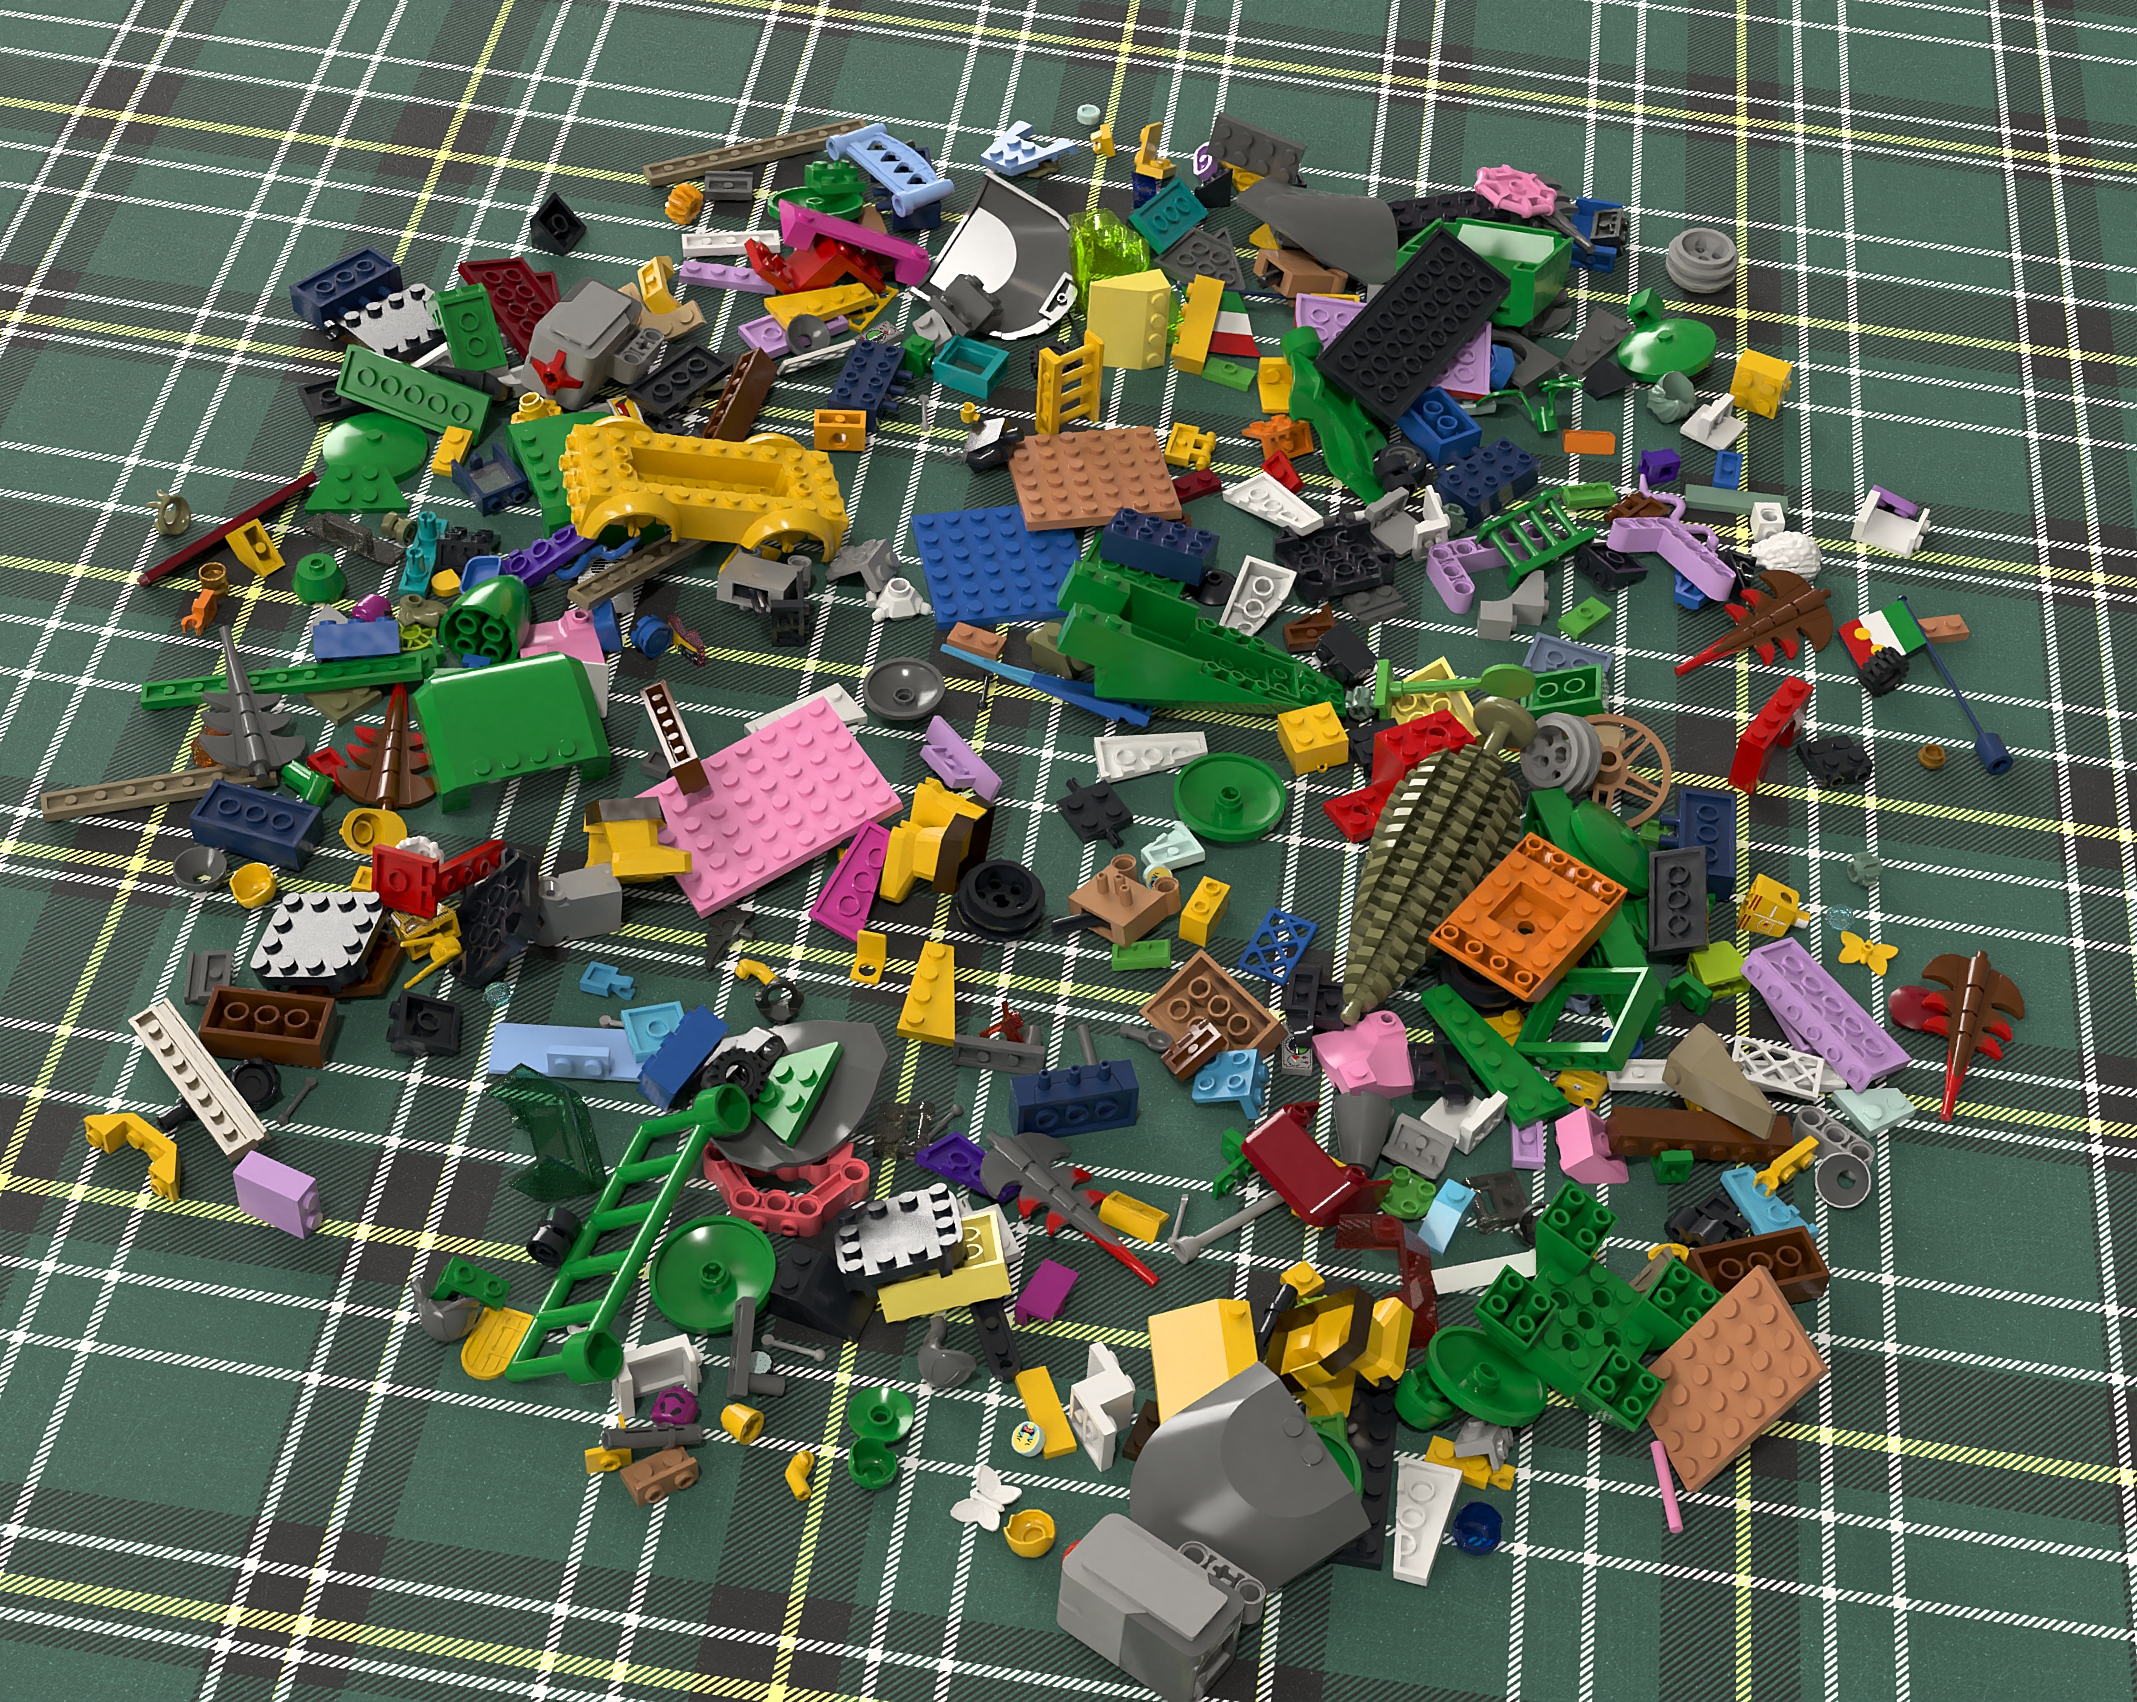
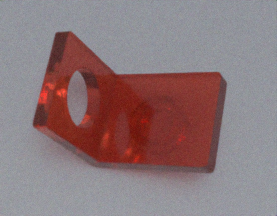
(1010, 1025)

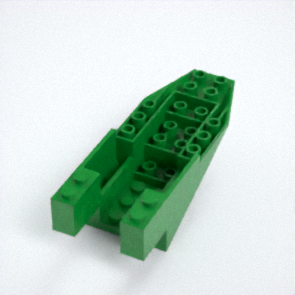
(1166, 657)

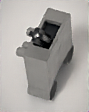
(757, 581)

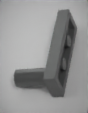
(1001, 1055)
(739, 1378)

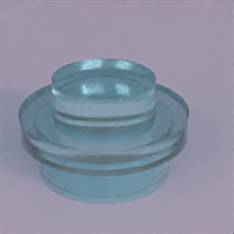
(1840, 917)
(497, 994)

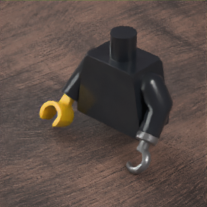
(988, 441)

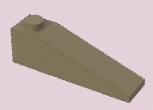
(1709, 1077)

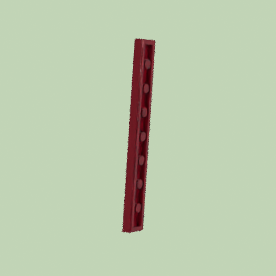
(225, 529)

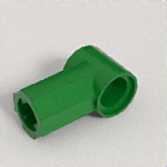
(311, 784)

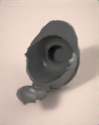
(443, 1319)
(939, 1365)

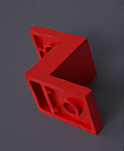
(817, 268)
(1394, 755)

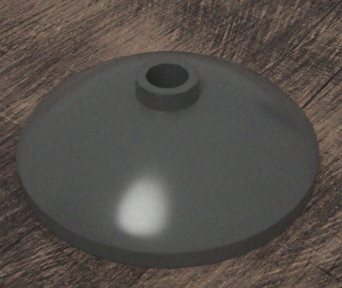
(903, 688)

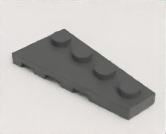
(1597, 339)

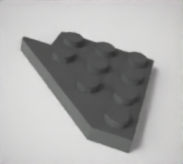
(1202, 255)

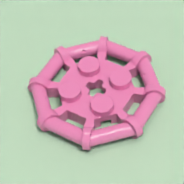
(1515, 191)

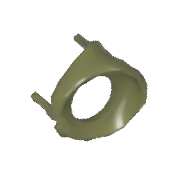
(171, 521)

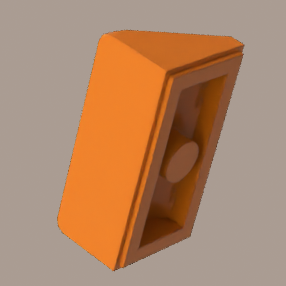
(1588, 442)

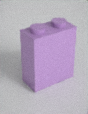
(278, 1194)

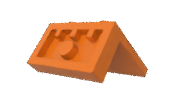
(1282, 434)

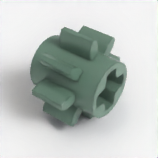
(1456, 518)
(1360, 702)
(1864, 869)

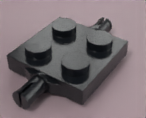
(1094, 812)

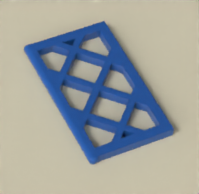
(1264, 970)

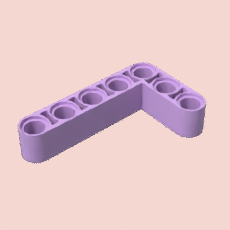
(1677, 548)
(1453, 560)

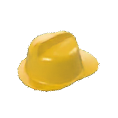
(371, 827)

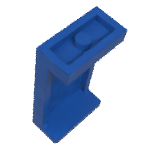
(1603, 257)

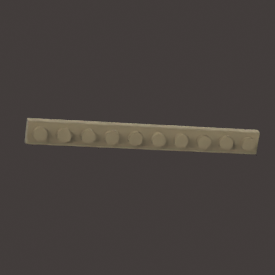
(747, 153)

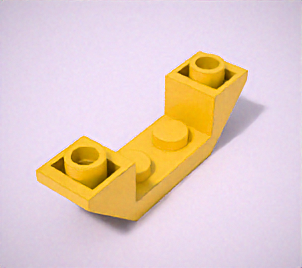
(654, 285)
(114, 1130)

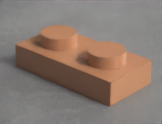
(1944, 628)
(977, 641)

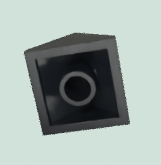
(555, 227)

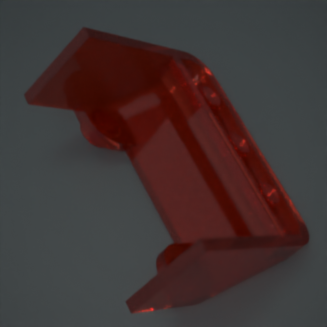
(1414, 1265)

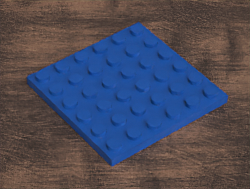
(991, 569)

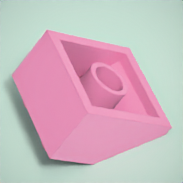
(1587, 1150)

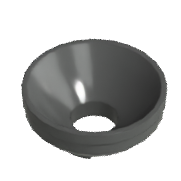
(809, 327)
(200, 862)
(1828, 1180)

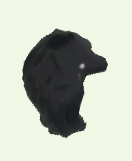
(255, 1082)

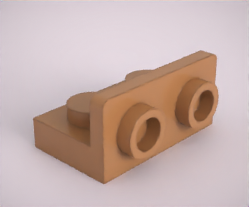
(660, 1475)

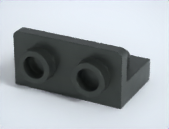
(1610, 228)

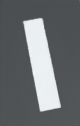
(1482, 1272)

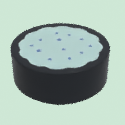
(761, 1362)

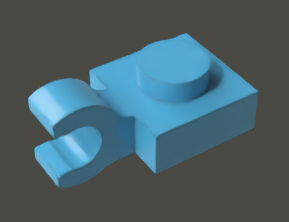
(603, 979)

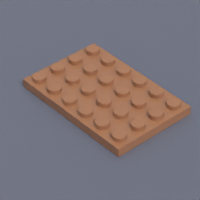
(1731, 1378)

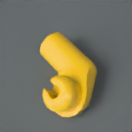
(756, 968)
(797, 1473)

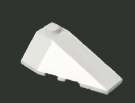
(1256, 595)

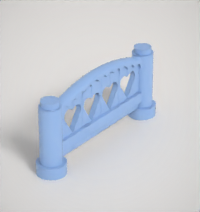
(906, 195)

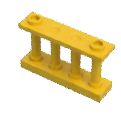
(1051, 382)

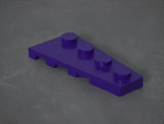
(546, 555)

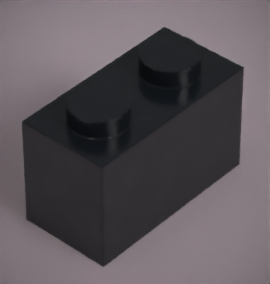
(1345, 654)

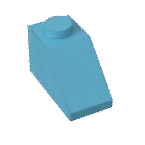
(1447, 1216)

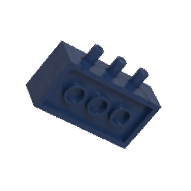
(922, 217)
(346, 286)
(871, 381)
(1488, 480)
(1159, 546)
(1709, 821)
(257, 824)
(1074, 1100)

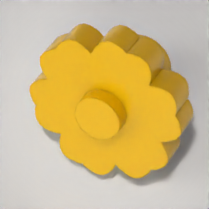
(535, 407)

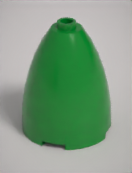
(489, 620)

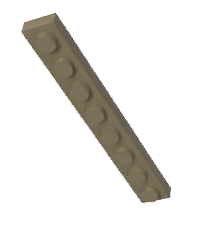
(632, 570)
(143, 791)

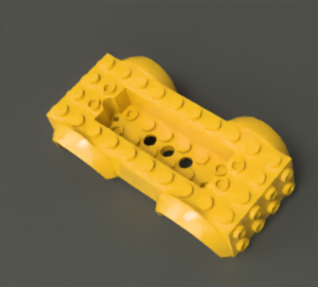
(701, 486)

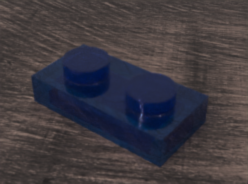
(1142, 188)

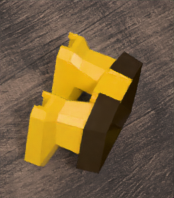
(628, 839)
(939, 843)
(1331, 1339)

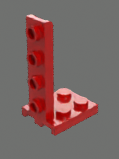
(418, 882)

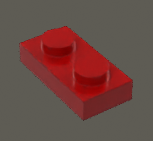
(1283, 471)

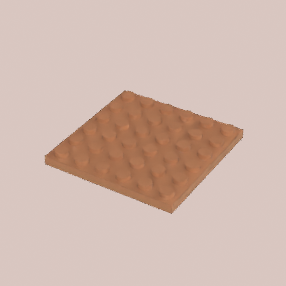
(1090, 476)

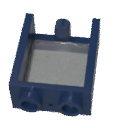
(493, 483)

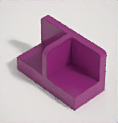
(1045, 1293)

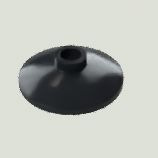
(1214, 589)

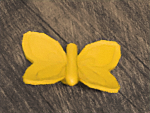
(1874, 956)

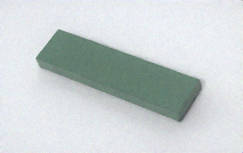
(1729, 500)

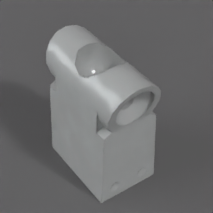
(579, 905)

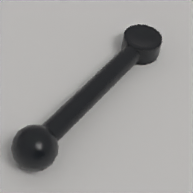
(982, 704)

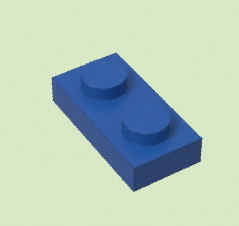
(1727, 470)

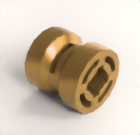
(213, 578)

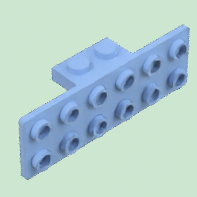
(564, 1051)

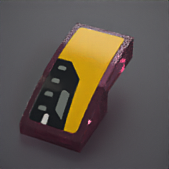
(687, 642)

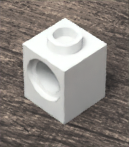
(1766, 520)

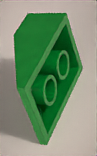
(1569, 691)

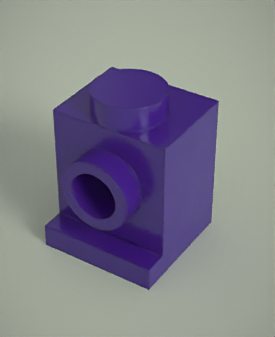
(1659, 466)

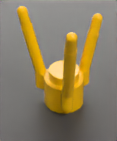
(442, 952)

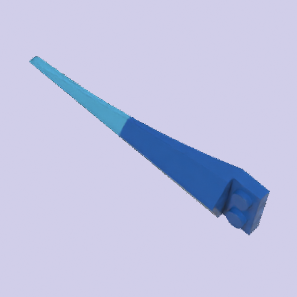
(1070, 691)

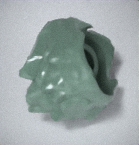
(1672, 397)

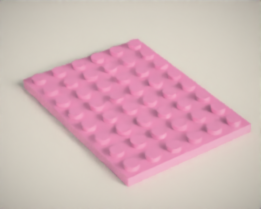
(772, 805)

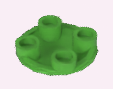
(1409, 1195)

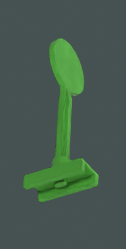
(1499, 680)

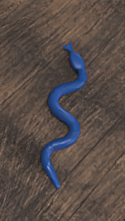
(587, 556)

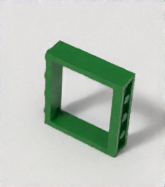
(1589, 1056)

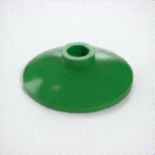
(884, 1404)

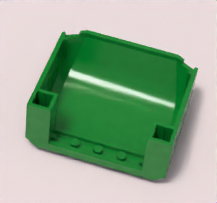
(1528, 256)
(536, 451)
(509, 725)

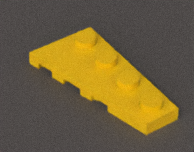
(931, 998)

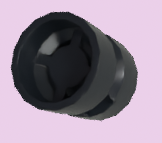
(1393, 473)
(554, 1236)

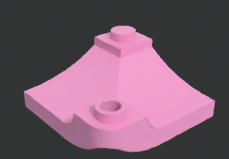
(570, 635)
(1367, 1056)

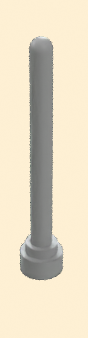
(1187, 1247)

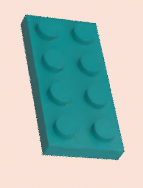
(1168, 215)

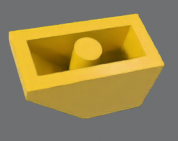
(255, 548)

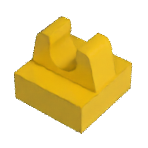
(1106, 141)

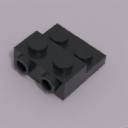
(1608, 567)
(1362, 744)
(1835, 761)
(423, 1025)

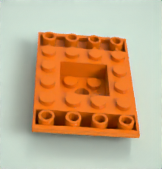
(1534, 890)

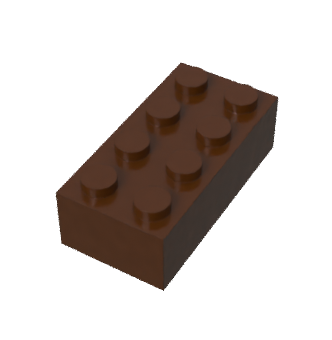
(270, 1025)
(1786, 1253)

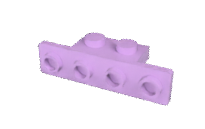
(957, 761)

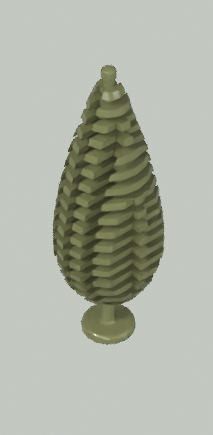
(1433, 853)

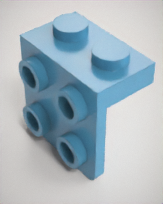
(1233, 1077)

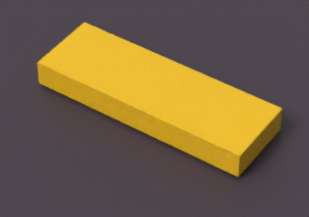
(1046, 1411)

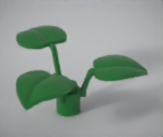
(1546, 415)

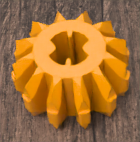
(684, 204)

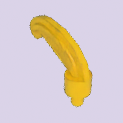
(1677, 1249)

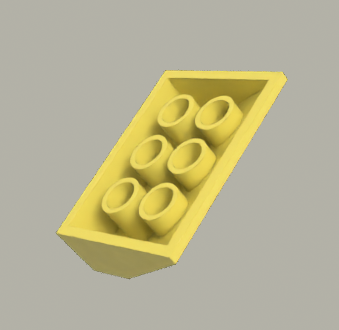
(1131, 319)
(1419, 705)
(973, 1280)

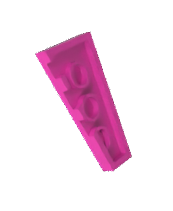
(851, 888)

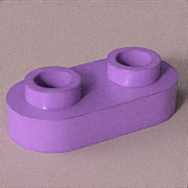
(1204, 164)
(1902, 507)

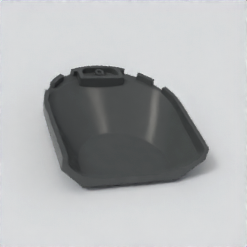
(1016, 252)
(1247, 1482)

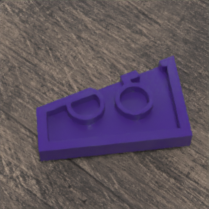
(960, 1161)

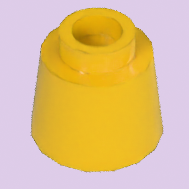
(742, 1422)

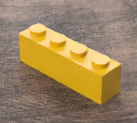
(1198, 324)

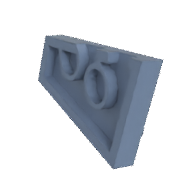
(1555, 654)

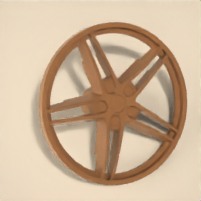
(1614, 771)

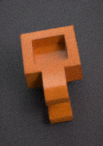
(203, 612)

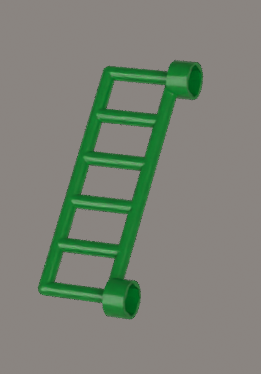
(597, 1353)

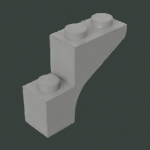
(1523, 607)

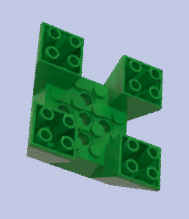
(1584, 1323)

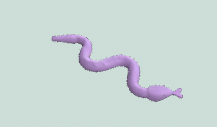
(1712, 540)

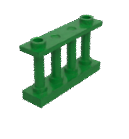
(1539, 560)

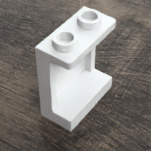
(656, 1369)

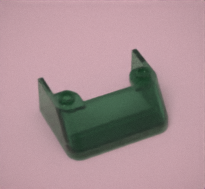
(560, 1134)

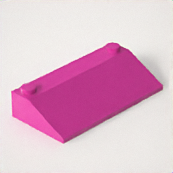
(802, 223)

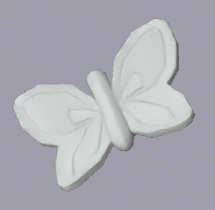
(988, 1503)

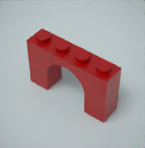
(1776, 723)

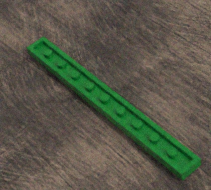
(288, 680)

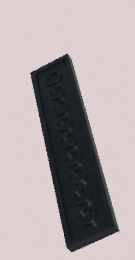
(1417, 214)

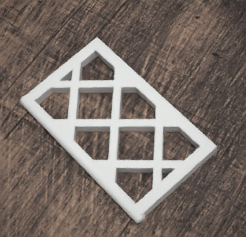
(816, 357)
(1794, 1057)

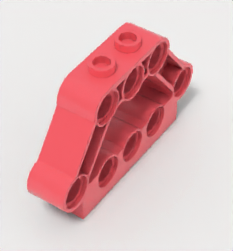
(838, 1181)

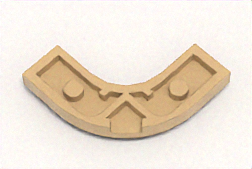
(673, 324)

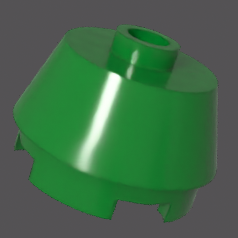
(318, 579)
(1421, 1401)

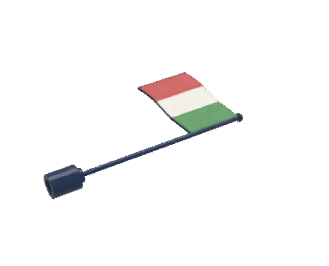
(1231, 327)
(1900, 629)

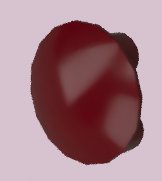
(1907, 1008)

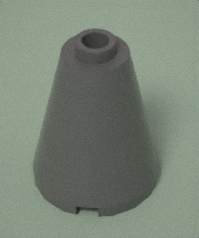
(1362, 1128)

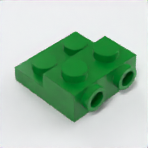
(833, 178)

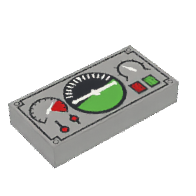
(883, 333)
(1294, 1059)

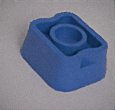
(1501, 366)
(480, 569)
(607, 627)

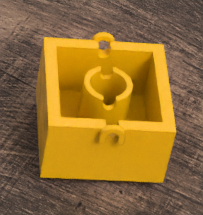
(1760, 383)
(1313, 738)

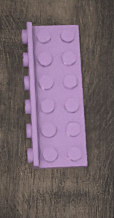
(1823, 1013)

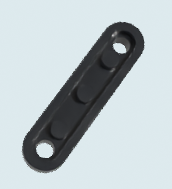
(996, 1339)

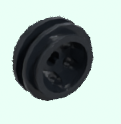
(1004, 889)
(1477, 990)

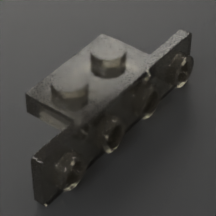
(353, 538)

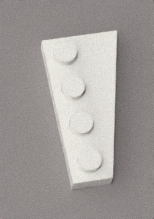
(1274, 503)
(835, 695)
(1142, 754)
(1422, 1513)

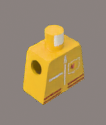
(1770, 908)

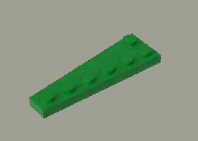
(1494, 1059)

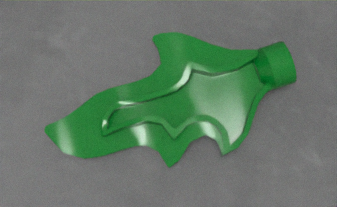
(1342, 422)

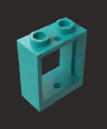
(982, 386)

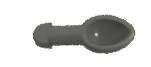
(1154, 1039)

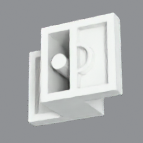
(1101, 1405)

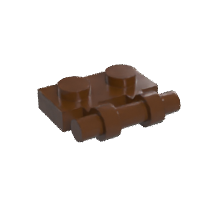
(1635, 507)
(1193, 1049)

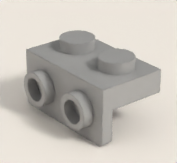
(935, 328)
(1419, 1147)
(1484, 1437)

